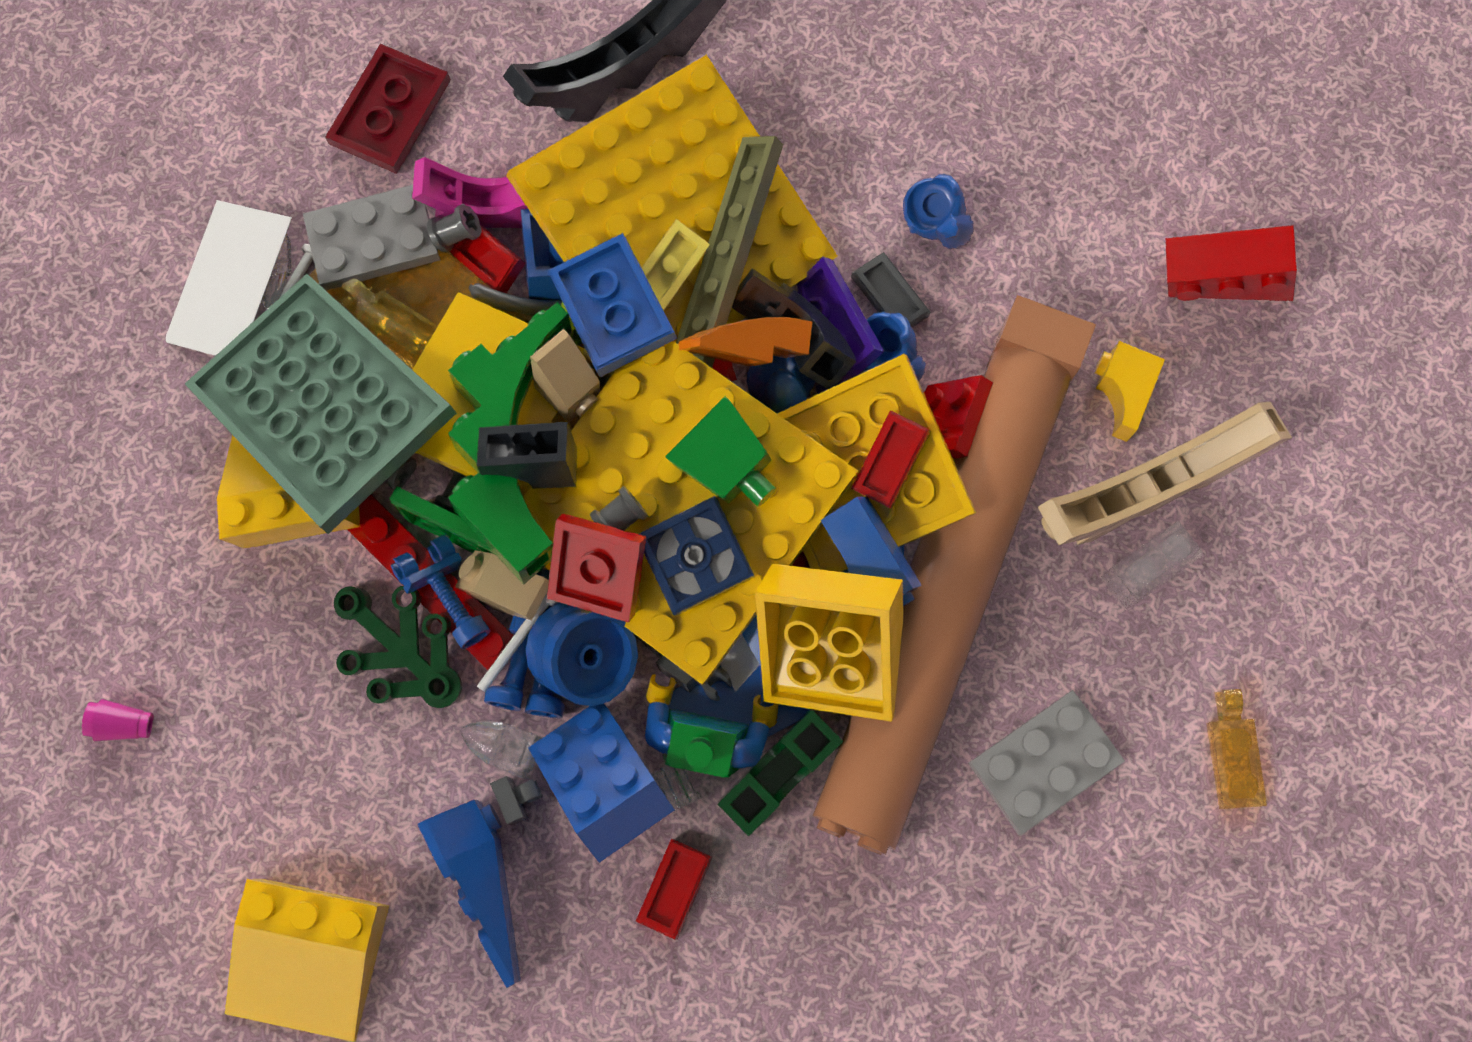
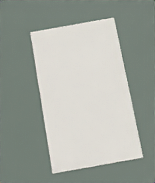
(227, 277)

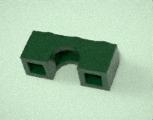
(779, 771)

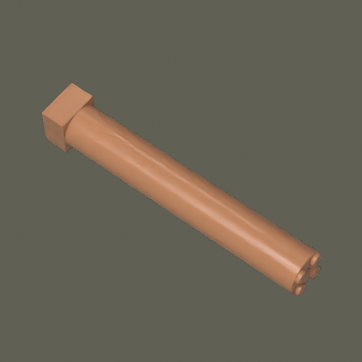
(957, 566)

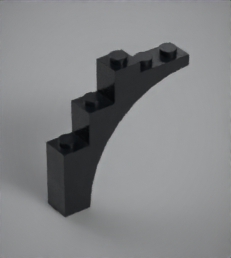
(622, 59)

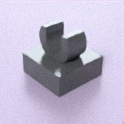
(513, 798)

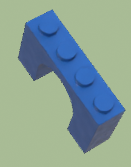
(866, 550)

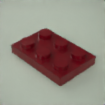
(388, 108)

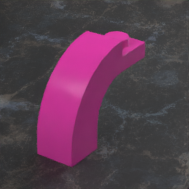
(490, 198)

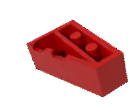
(1233, 265)

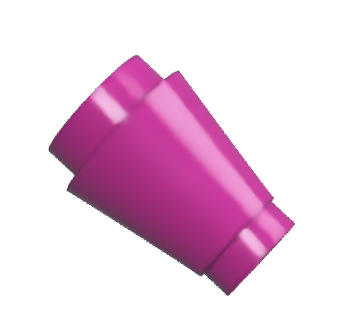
(115, 721)

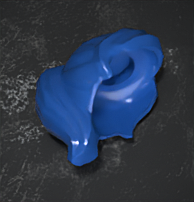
(938, 211)
(896, 339)
(778, 384)

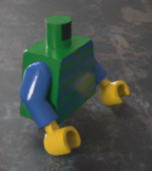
(703, 741)

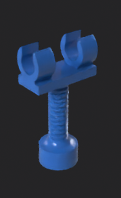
(468, 629)

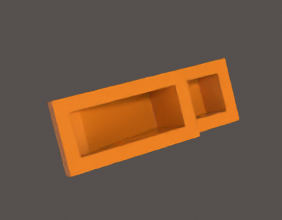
(752, 340)

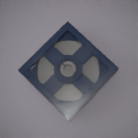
(695, 556)

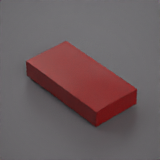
(489, 260)
(891, 459)
(674, 889)

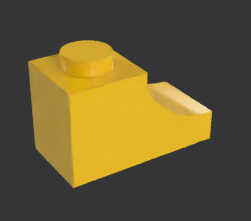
(1128, 382)

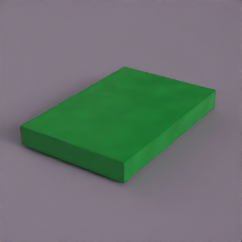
(436, 520)

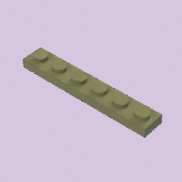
(731, 237)

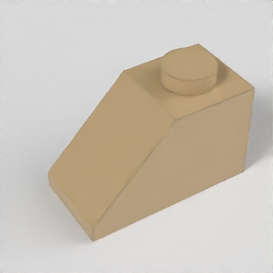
(564, 377)
(494, 585)

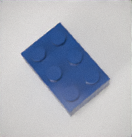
(600, 781)

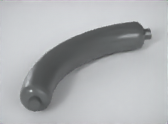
(509, 302)

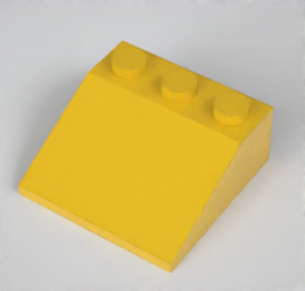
(257, 509)
(830, 640)
(303, 958)

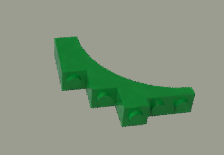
(497, 390)

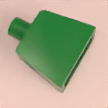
(724, 456)

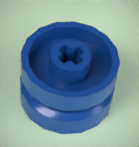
(581, 654)

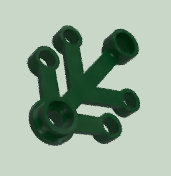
(402, 650)

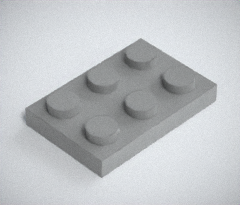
(369, 237)
(1046, 762)

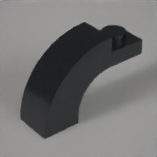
(828, 352)

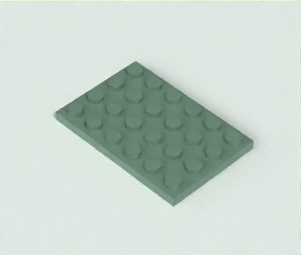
(320, 402)

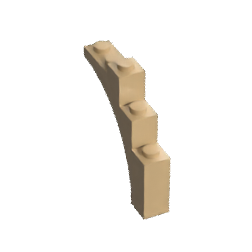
(1142, 490)

